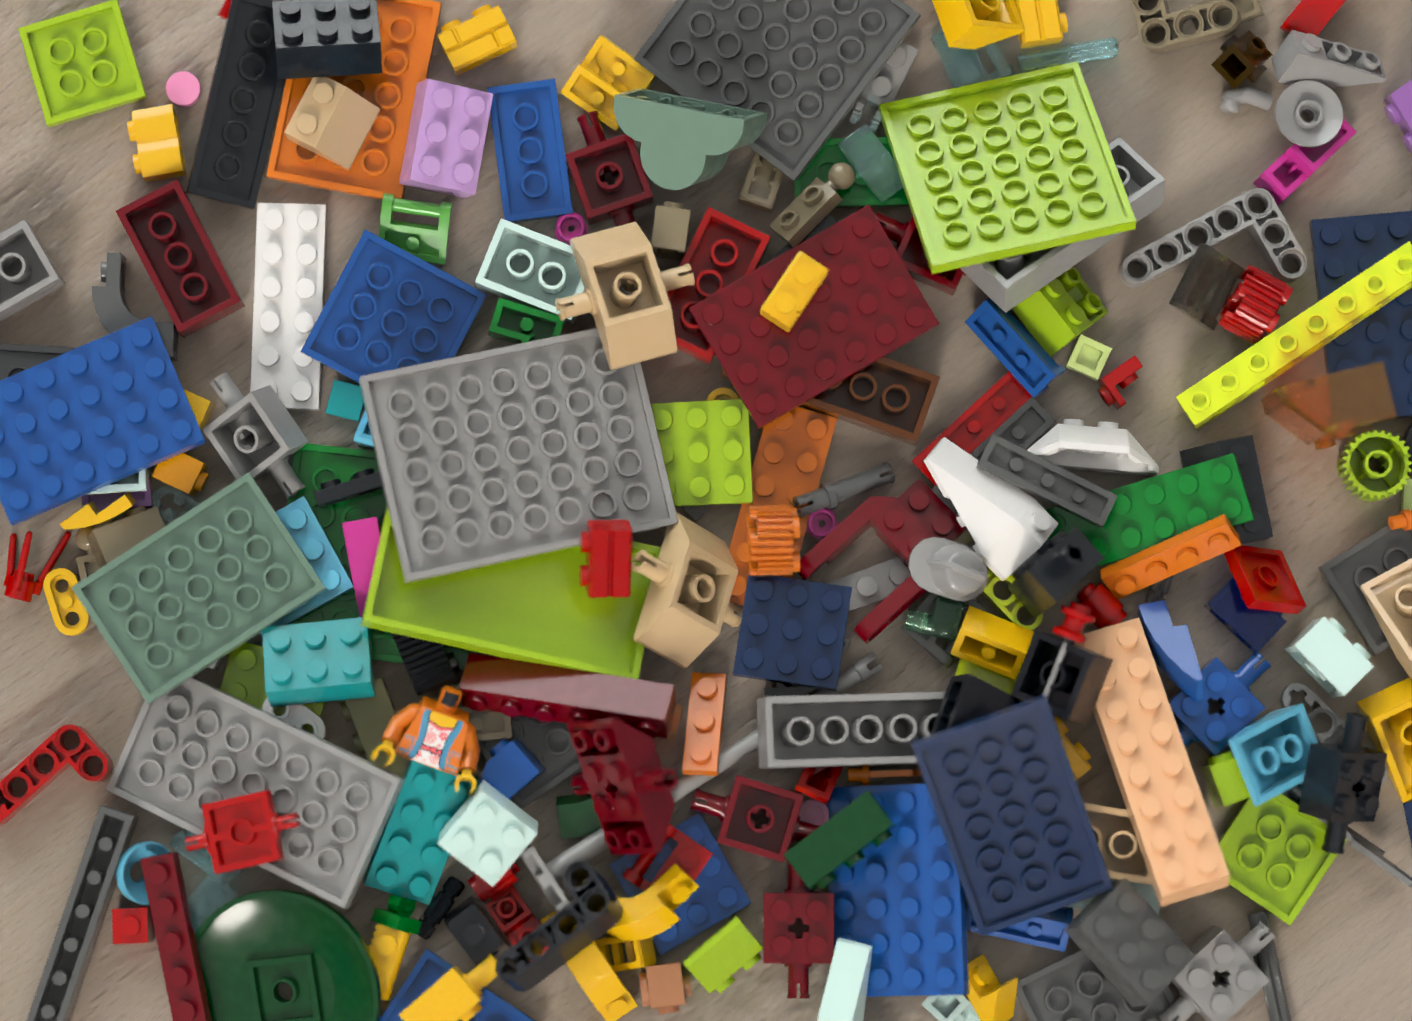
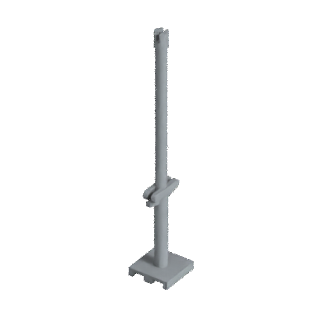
(548, 874)

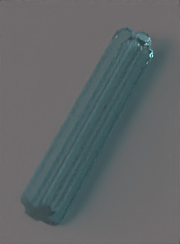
(1067, 53)

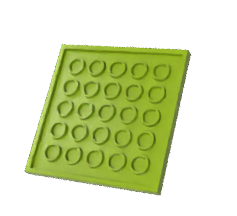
(1006, 167)

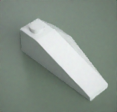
(997, 514)

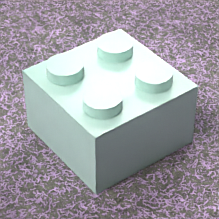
(1329, 656)
(488, 833)

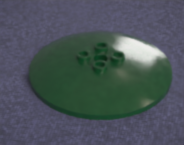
(288, 939)

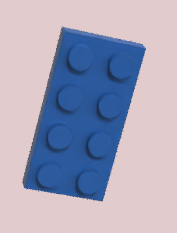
(530, 151)

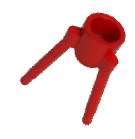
(20, 583)

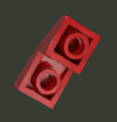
(513, 915)

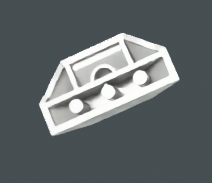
(1094, 449)

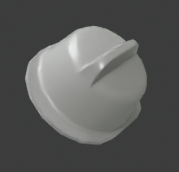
(948, 569)

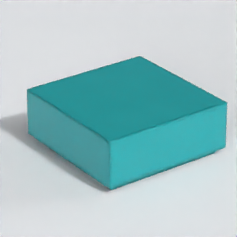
(345, 401)

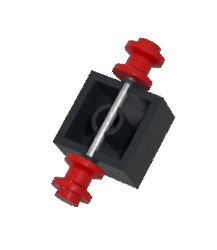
(1063, 670)

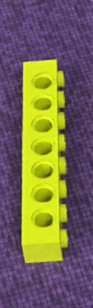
(1298, 338)

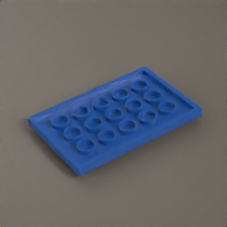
(90, 420)
(904, 899)

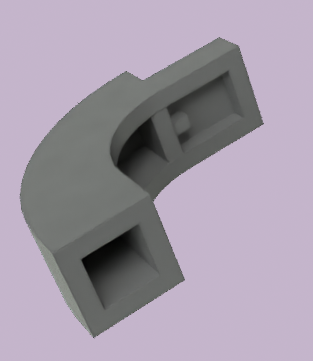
(112, 305)

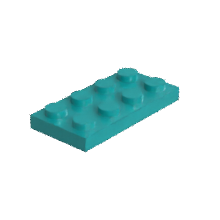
(408, 851)

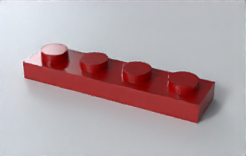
(980, 419)

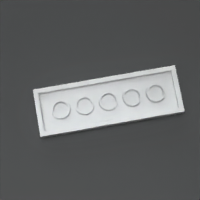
(288, 300)

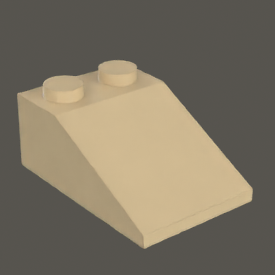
(1391, 604)

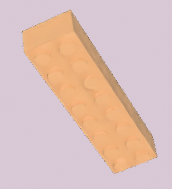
(1154, 769)

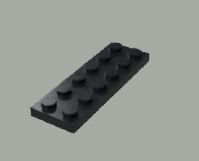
(239, 108)

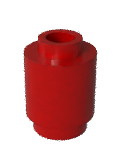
(1103, 605)
(486, 891)

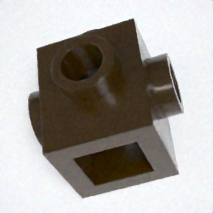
(1242, 59)

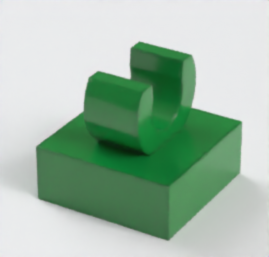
(398, 915)

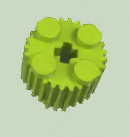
(1355, 469)

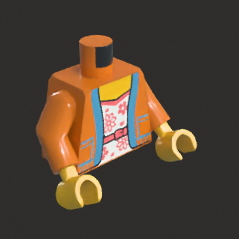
(434, 736)

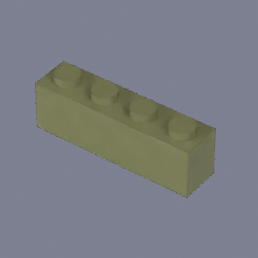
(371, 720)

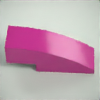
(1299, 164)
(361, 545)

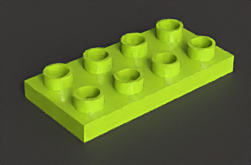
(513, 609)

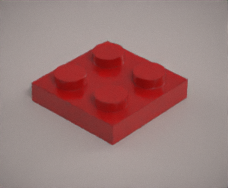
(1265, 579)

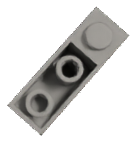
(1325, 61)

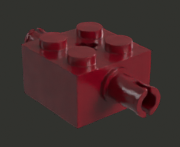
(605, 155)
(914, 256)
(747, 798)
(813, 946)

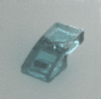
(872, 162)

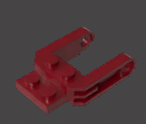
(901, 526)

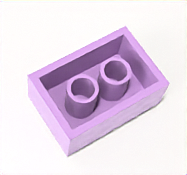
(446, 138)

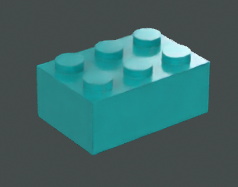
(318, 662)

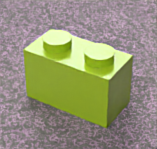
(1224, 780)

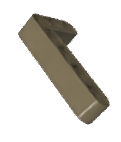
(1174, 22)

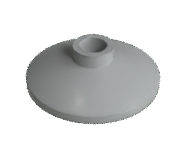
(1319, 103)

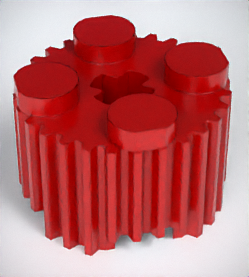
(1254, 305)

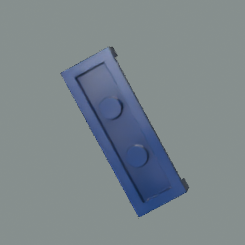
(1014, 347)
(1040, 931)

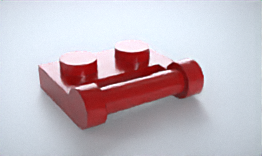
(687, 855)

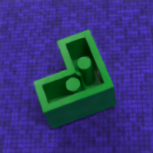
(522, 323)

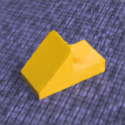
(989, 997)

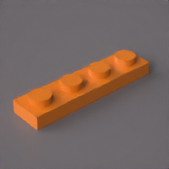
(1170, 557)

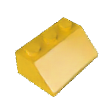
(977, 22)

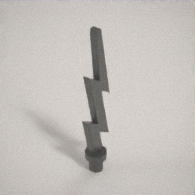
(1365, 847)

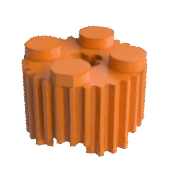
(772, 541)

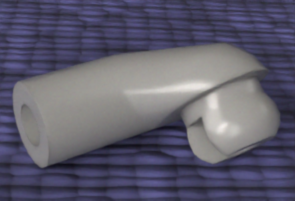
(1245, 95)

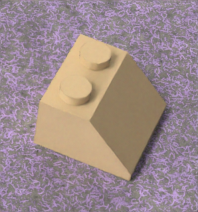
(332, 121)

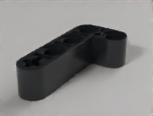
(515, 964)

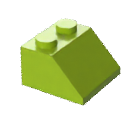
(723, 955)

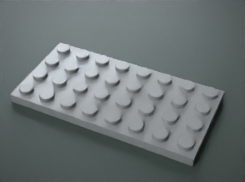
(214, 747)

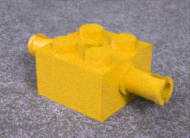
(453, 995)

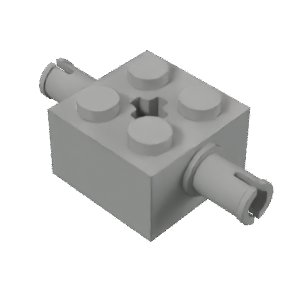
(256, 434)
(1238, 977)

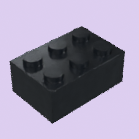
(326, 38)

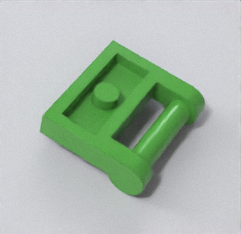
(420, 240)

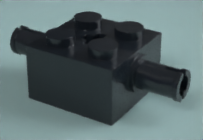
(1054, 570)
(1343, 782)

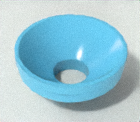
(137, 890)

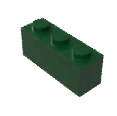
(841, 841)

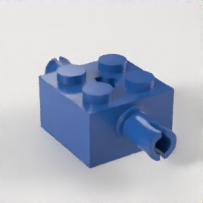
(1236, 704)

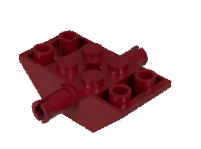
(625, 784)

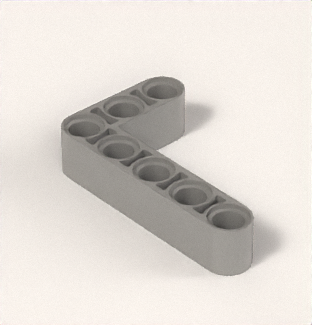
(1215, 235)

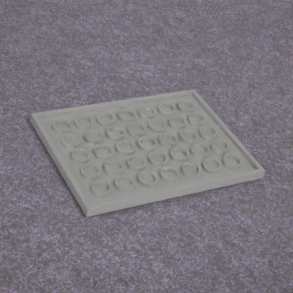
(513, 452)

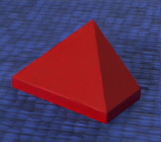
(818, 782)

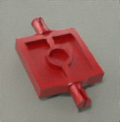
(242, 832)

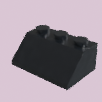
(1247, 460)

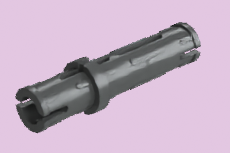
(831, 494)

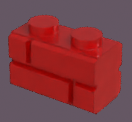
(607, 558)

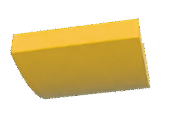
(603, 74)

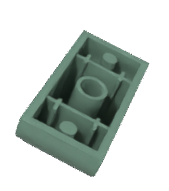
(684, 136)

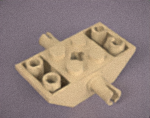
(631, 325)
(686, 593)

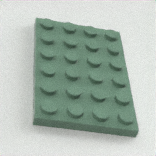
(198, 588)

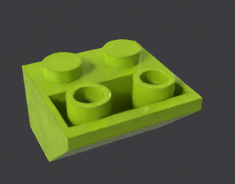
(1060, 311)

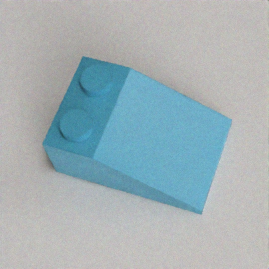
(1274, 752)

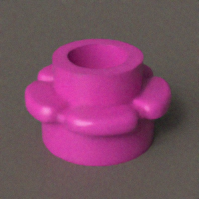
(567, 220)
(825, 515)

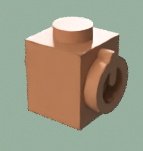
(664, 987)

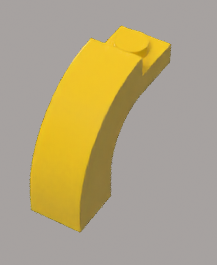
(654, 908)
(600, 981)

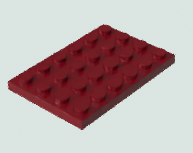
(852, 321)

